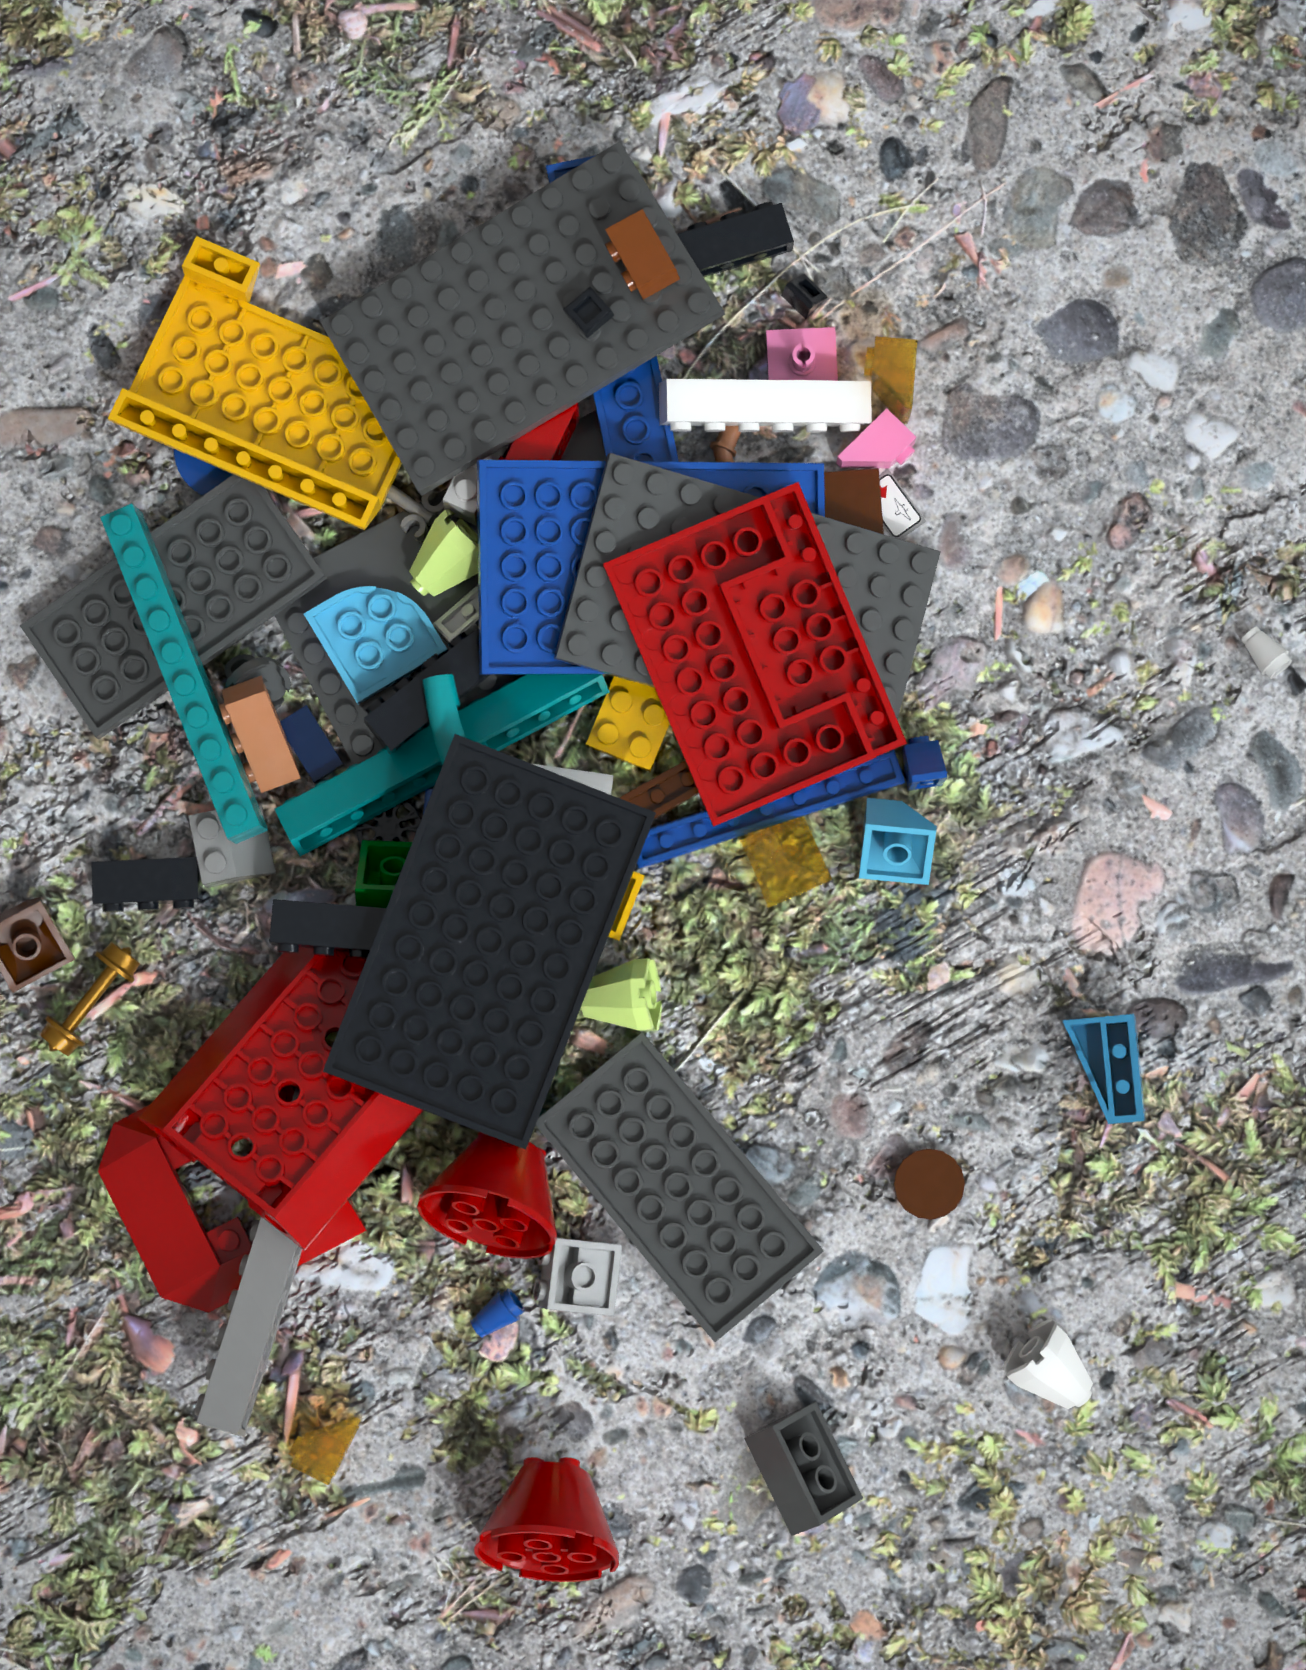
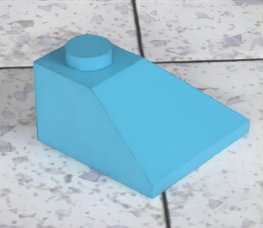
(896, 843)

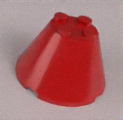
(494, 1199)
(549, 1525)

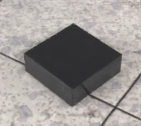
(588, 312)

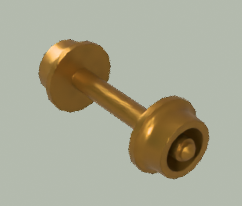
(61, 1035)

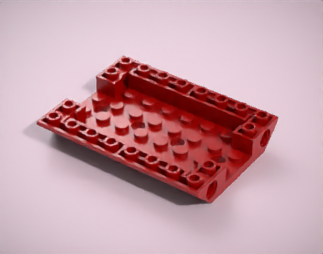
(306, 1150)

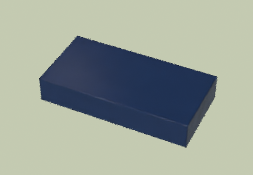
(311, 744)

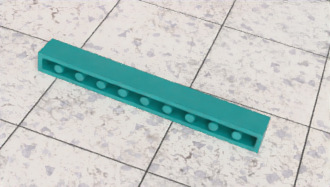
(184, 674)
(388, 779)

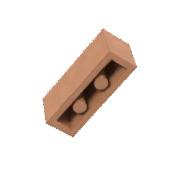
(259, 734)

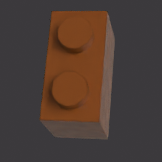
(642, 254)

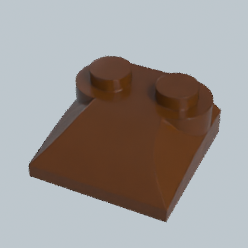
(30, 944)

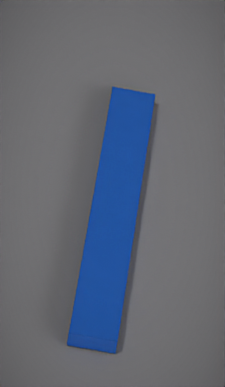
(696, 831)

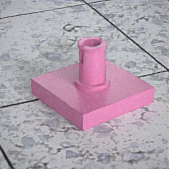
(802, 354)

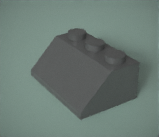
(803, 1469)

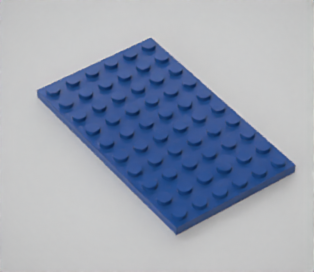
(534, 533)

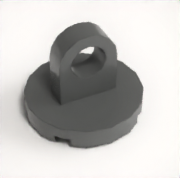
(248, 667)

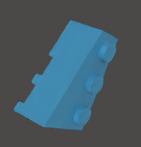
(1112, 1064)

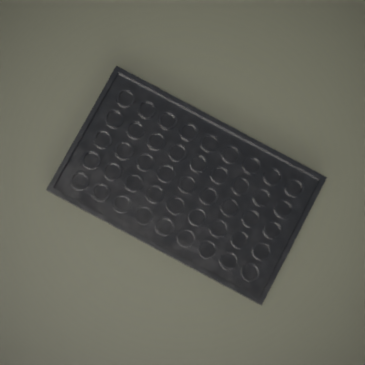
(489, 942)

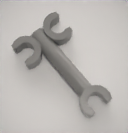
(421, 514)

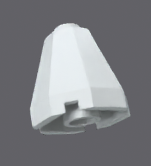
(1049, 1366)

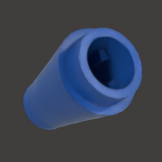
(498, 1313)

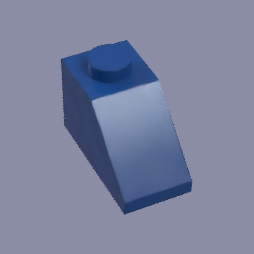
(923, 763)

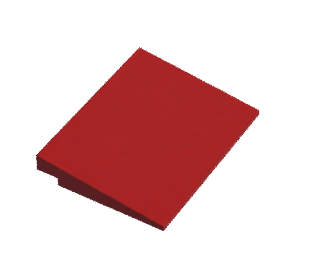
(755, 654)

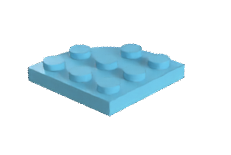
(374, 637)

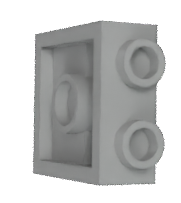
(579, 1277)

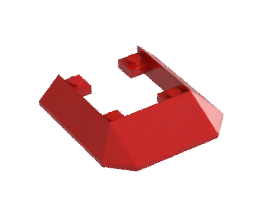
(176, 1249)

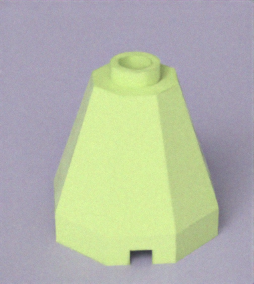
(445, 556)
(626, 996)

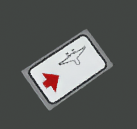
(898, 510)

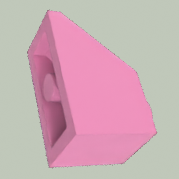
(879, 445)

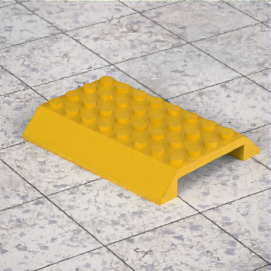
(257, 395)

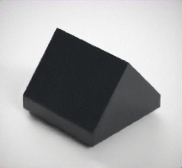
(803, 295)

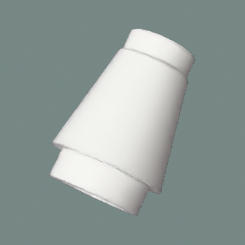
(1266, 653)

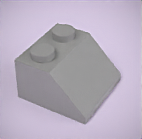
(224, 861)

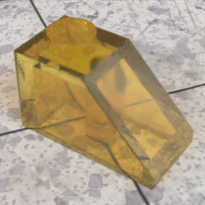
(324, 1449)

